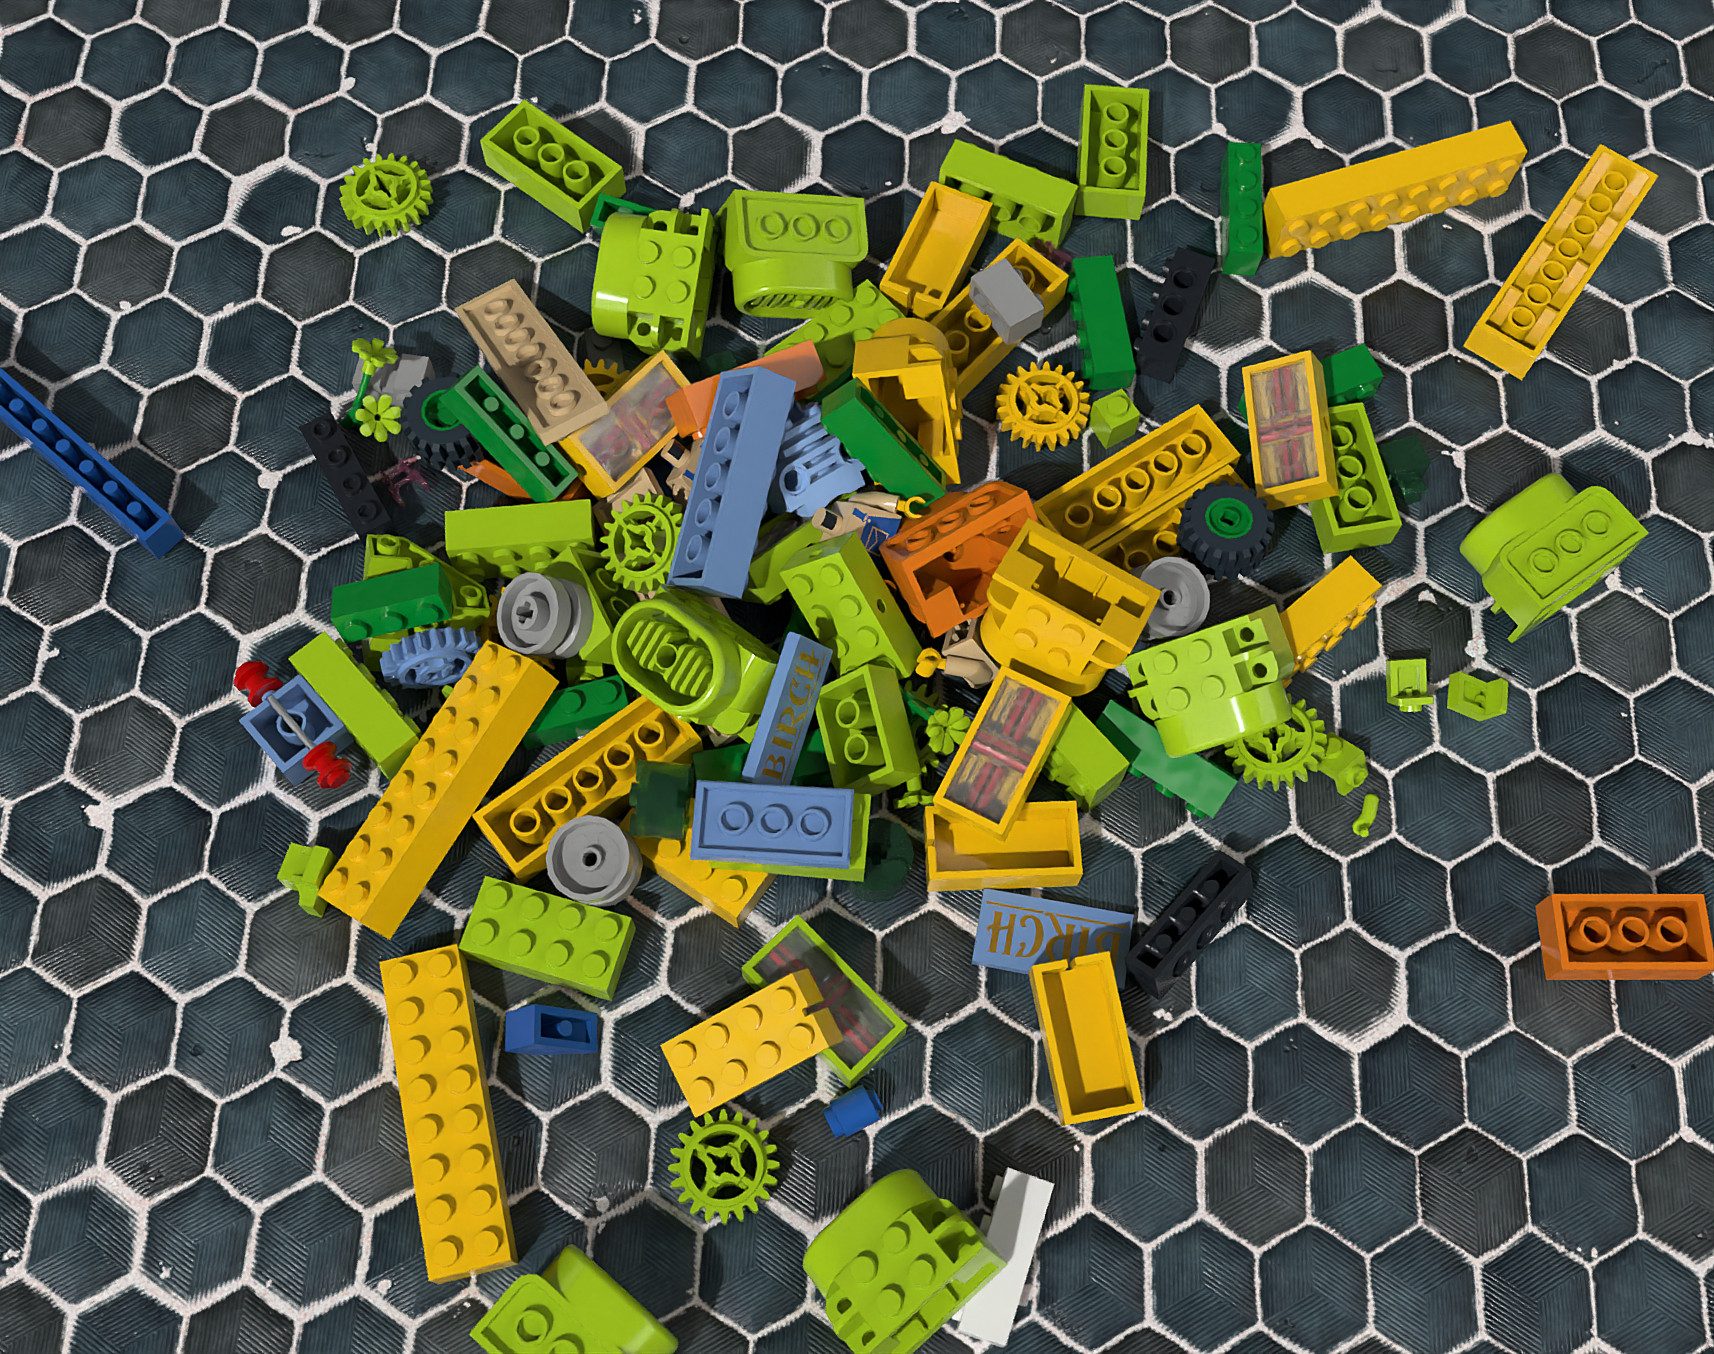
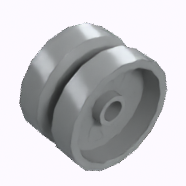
(1182, 601)
(544, 616)
(574, 852)

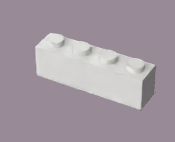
(1014, 1234)

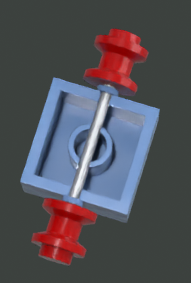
(294, 726)

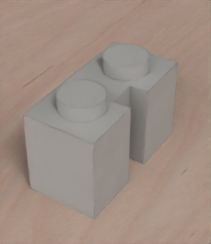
(1007, 301)
(396, 378)

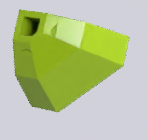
(393, 554)

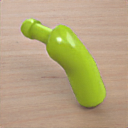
(1367, 816)

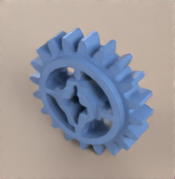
(430, 658)

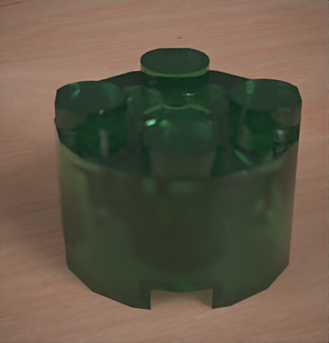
(661, 800)
(896, 856)

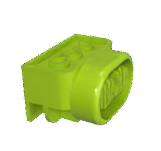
(791, 250)
(656, 280)
(1549, 548)
(694, 662)
(1215, 682)
(898, 1265)
(571, 1311)

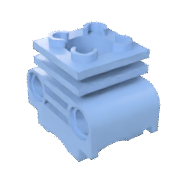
(811, 465)

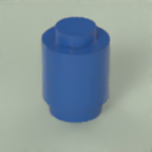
(853, 1111)

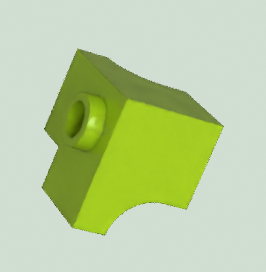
(305, 872)

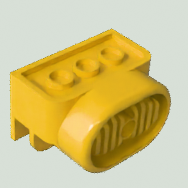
(914, 378)
(1062, 612)

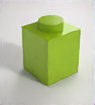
(1114, 418)

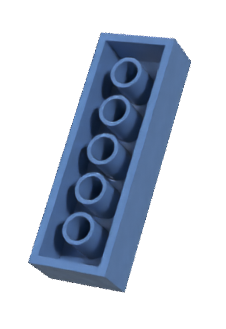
(732, 483)

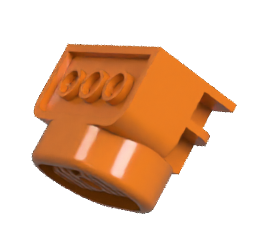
(953, 550)

